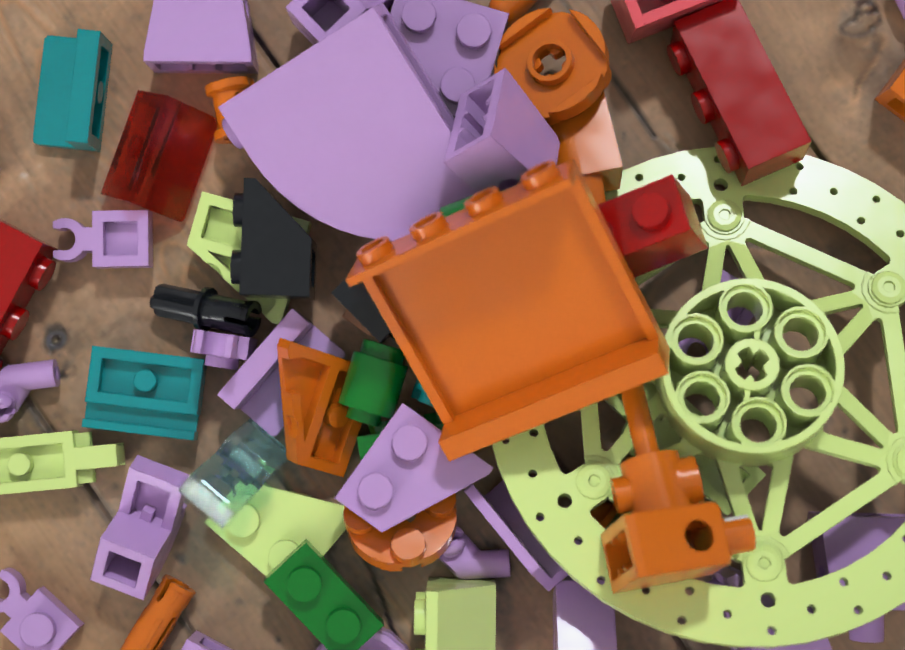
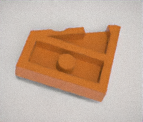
(313, 420)

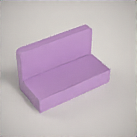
(257, 382)
(508, 523)

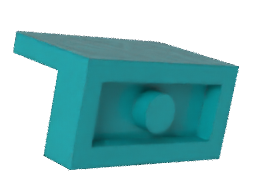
(73, 91)

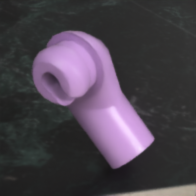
(471, 563)

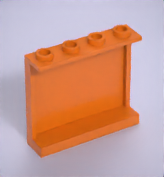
(514, 308)

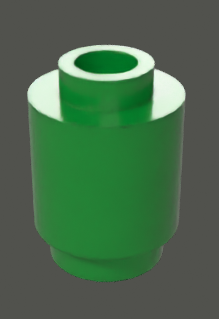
(373, 382)

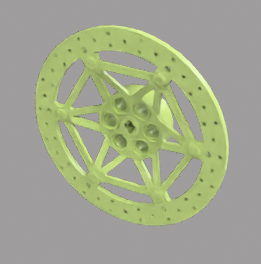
(736, 400)

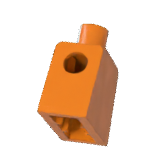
(654, 551)

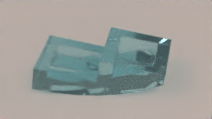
(235, 473)

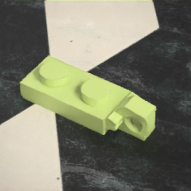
(53, 461)

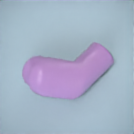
(20, 379)

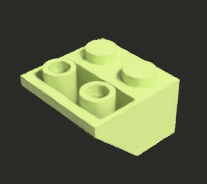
(457, 614)

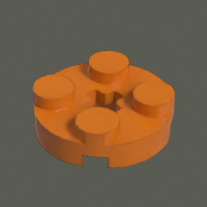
(559, 35)
(406, 542)

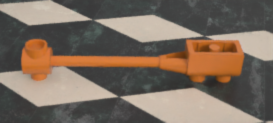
(653, 476)

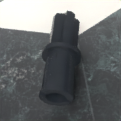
(206, 309)

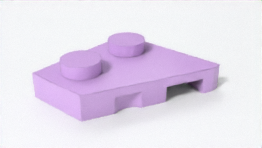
(406, 472)

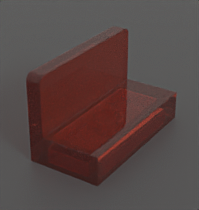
(160, 155)

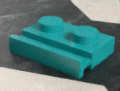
(144, 393)

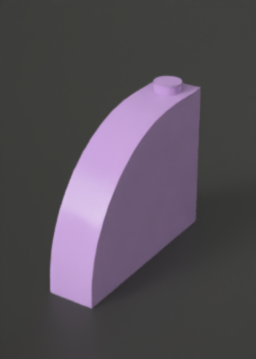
(351, 131)

